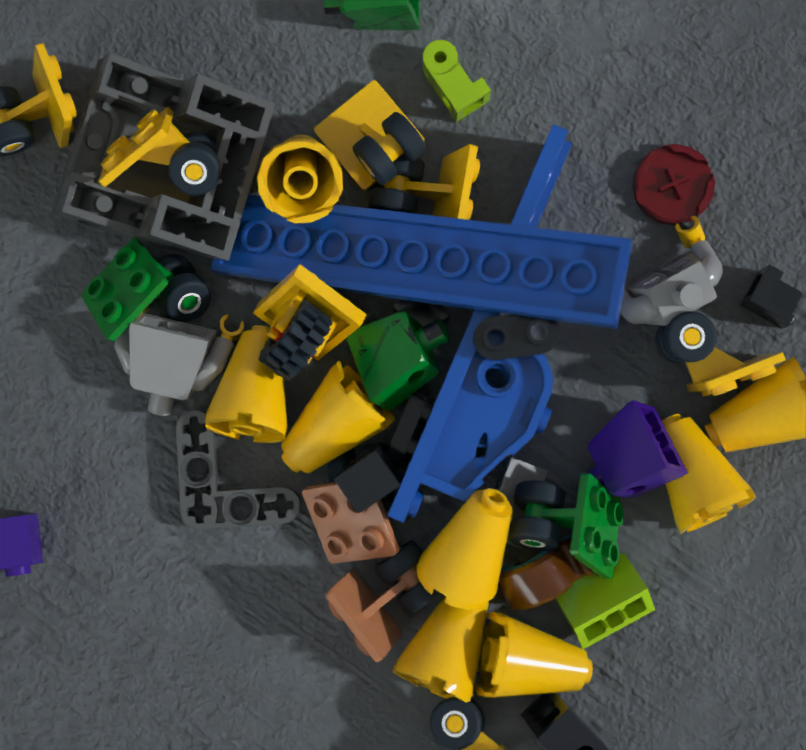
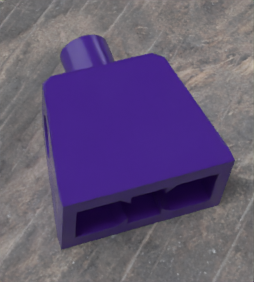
(635, 453)

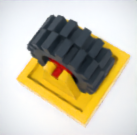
(304, 322)

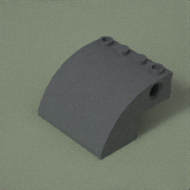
(143, 198)

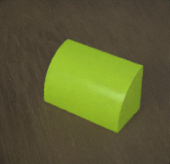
(603, 606)

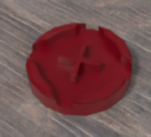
(673, 184)

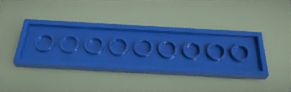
(439, 261)

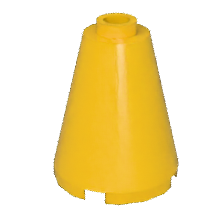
(300, 179)
(249, 395)
(764, 412)
(333, 421)
(711, 480)
(468, 552)
(445, 652)
(528, 661)

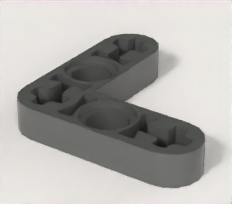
(221, 500)

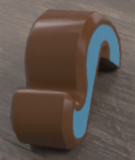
(541, 577)

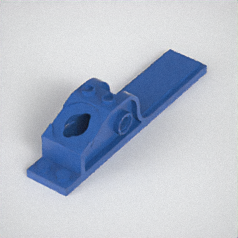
(470, 410)

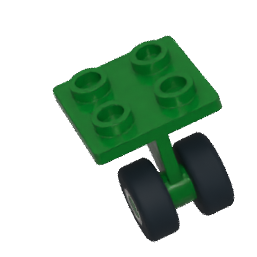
(136, 280)
(593, 521)

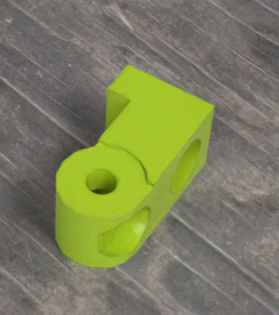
(451, 82)

